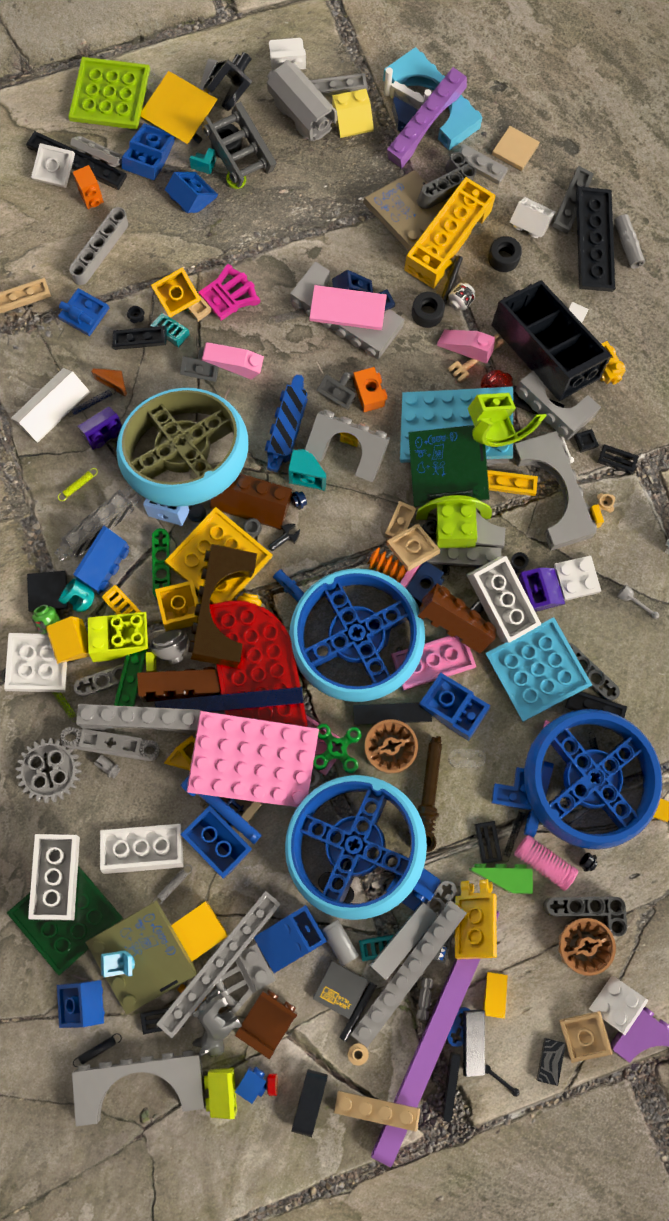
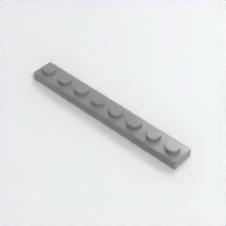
(218, 964)
(408, 973)

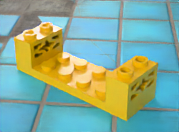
(447, 231)

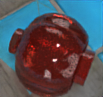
(495, 379)

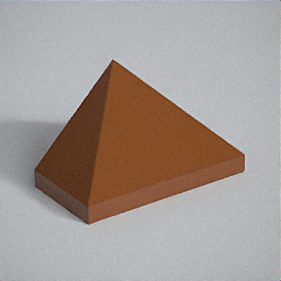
(111, 379)

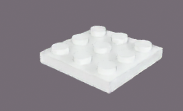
(33, 665)

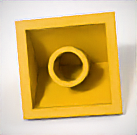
(68, 639)

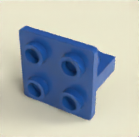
(421, 892)

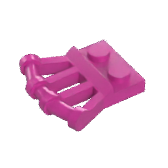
(220, 299)

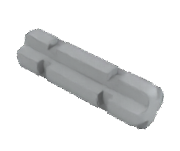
(424, 998)

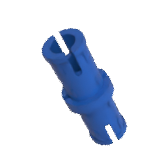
(288, 585)

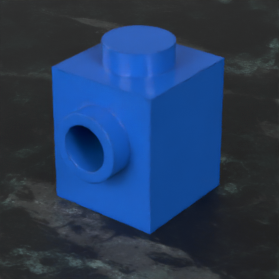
(252, 1084)

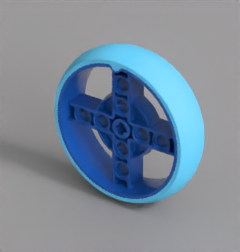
(332, 587)
(303, 823)

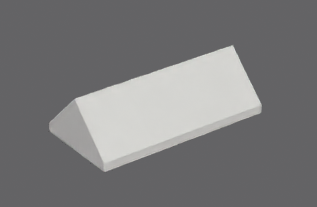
(50, 404)

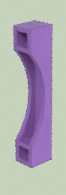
(444, 95)

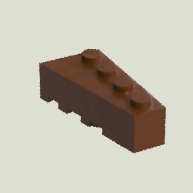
(457, 618)
(178, 684)

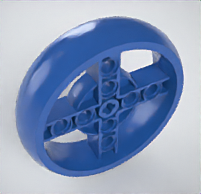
(634, 745)

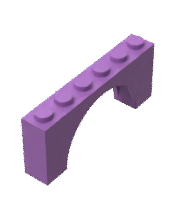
(643, 1034)

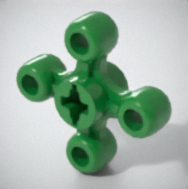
(344, 742)

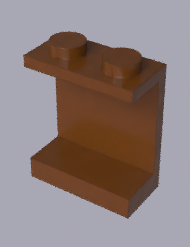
(266, 1023)

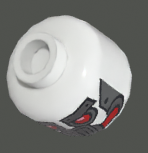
(461, 296)

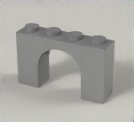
(564, 420)
(373, 443)

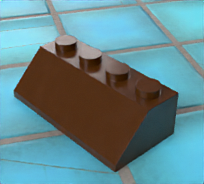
(255, 499)

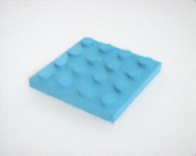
(538, 669)

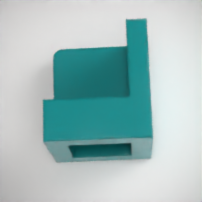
(203, 162)

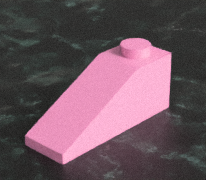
(468, 343)
(233, 359)

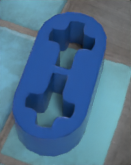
(454, 1028)

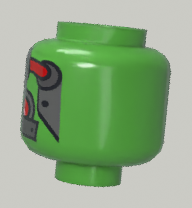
(43, 617)

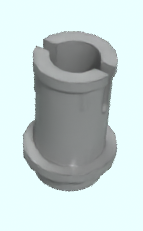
(107, 766)

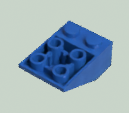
(290, 939)

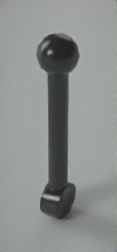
(515, 1092)

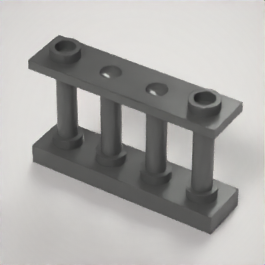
(248, 131)

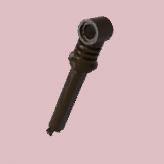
(427, 809)

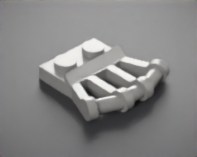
(255, 974)

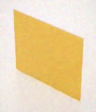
(178, 107)

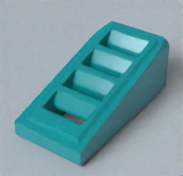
(183, 331)
(363, 946)

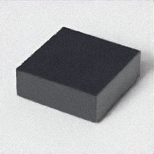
(586, 440)

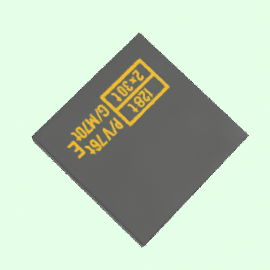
(340, 989)

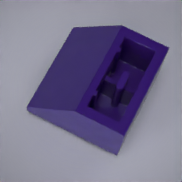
(101, 428)
(542, 588)

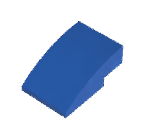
(148, 151)
(455, 706)

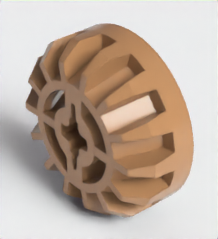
(406, 739)
(603, 940)

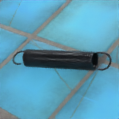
(93, 1052)

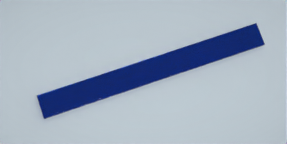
(236, 700)

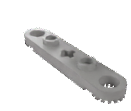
(96, 742)

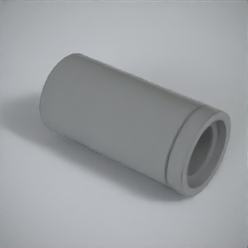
(339, 942)

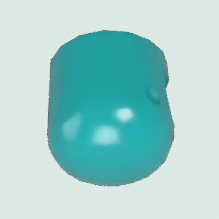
(78, 595)

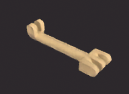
(462, 369)

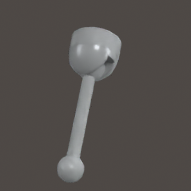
(627, 594)

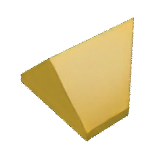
(182, 754)

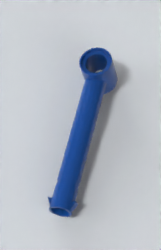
(229, 814)

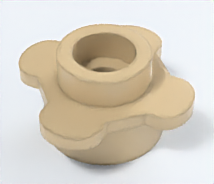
(610, 499)

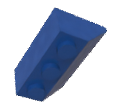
(102, 560)
(216, 842)

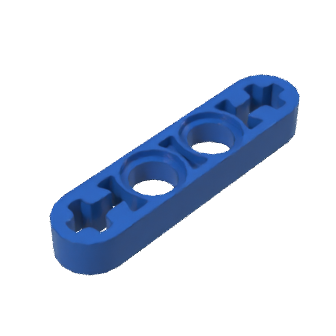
(532, 821)

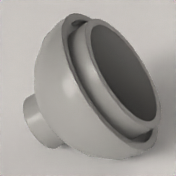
(170, 645)

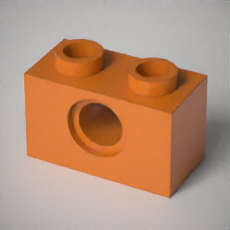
(88, 187)
(369, 399)

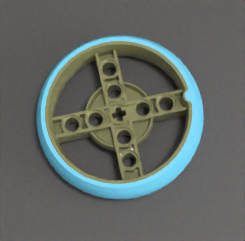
(182, 446)

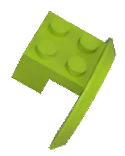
(492, 421)
(456, 519)

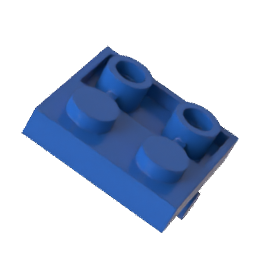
(83, 312)

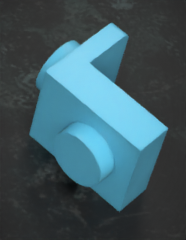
(117, 963)

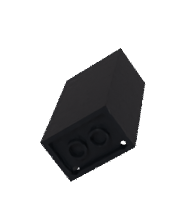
(550, 340)

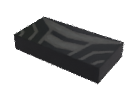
(551, 1061)

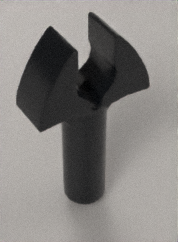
(286, 536)

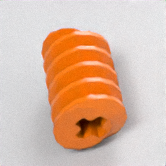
(386, 565)

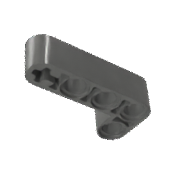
(444, 186)
(584, 910)

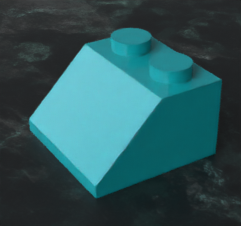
(306, 471)

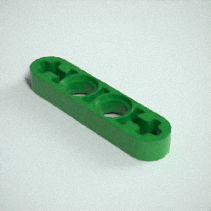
(160, 564)

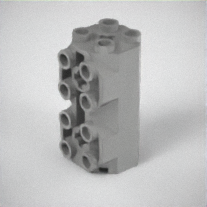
(301, 101)

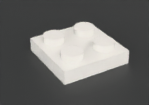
(53, 165)
(577, 578)
(619, 1004)

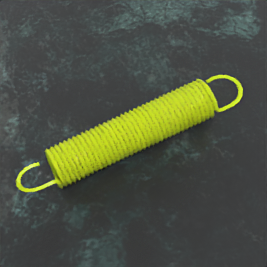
(77, 484)

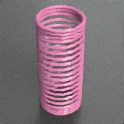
(556, 874)

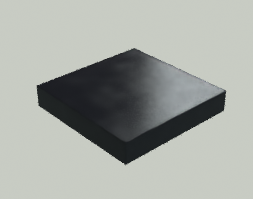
(46, 589)

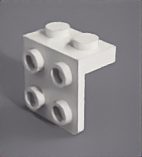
(287, 49)

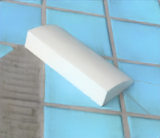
(141, 848)

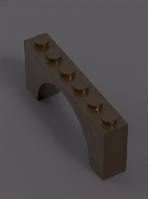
(208, 642)

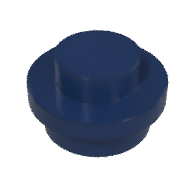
(298, 500)

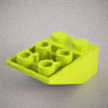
(116, 635)

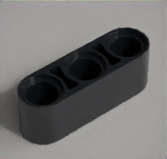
(309, 1103)

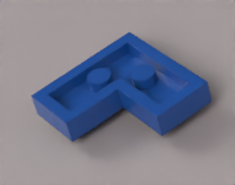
(512, 796)

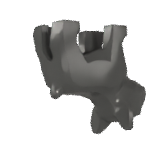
(215, 1025)

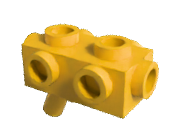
(615, 368)

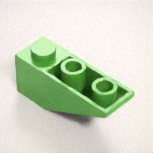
(511, 880)

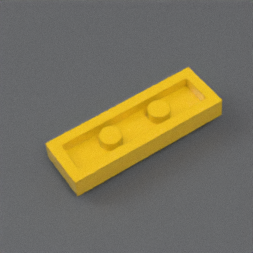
(512, 483)

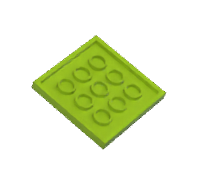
(109, 93)

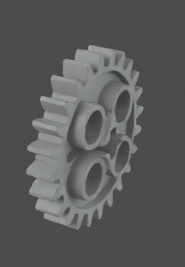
(30, 774)

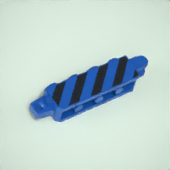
(287, 425)

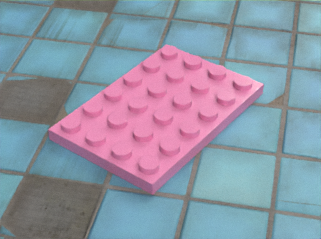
(252, 759)

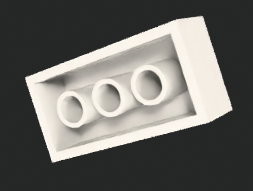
(504, 599)
(54, 877)

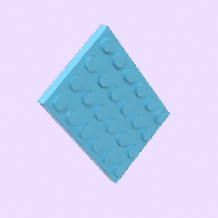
(444, 410)

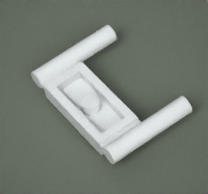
(402, 92)

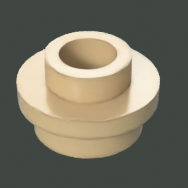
(358, 1047)

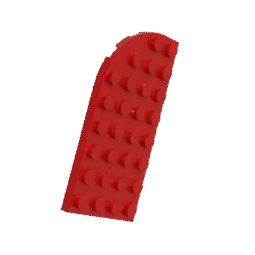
(265, 659)

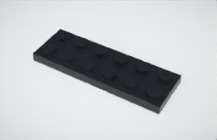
(595, 239)

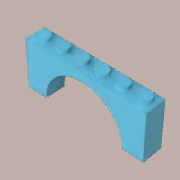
(416, 70)

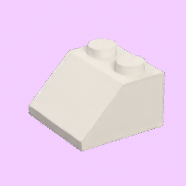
(532, 217)

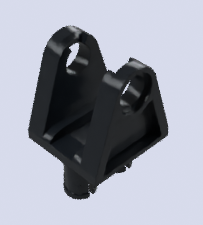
(235, 72)

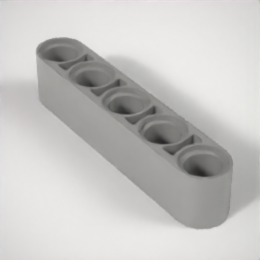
(98, 254)

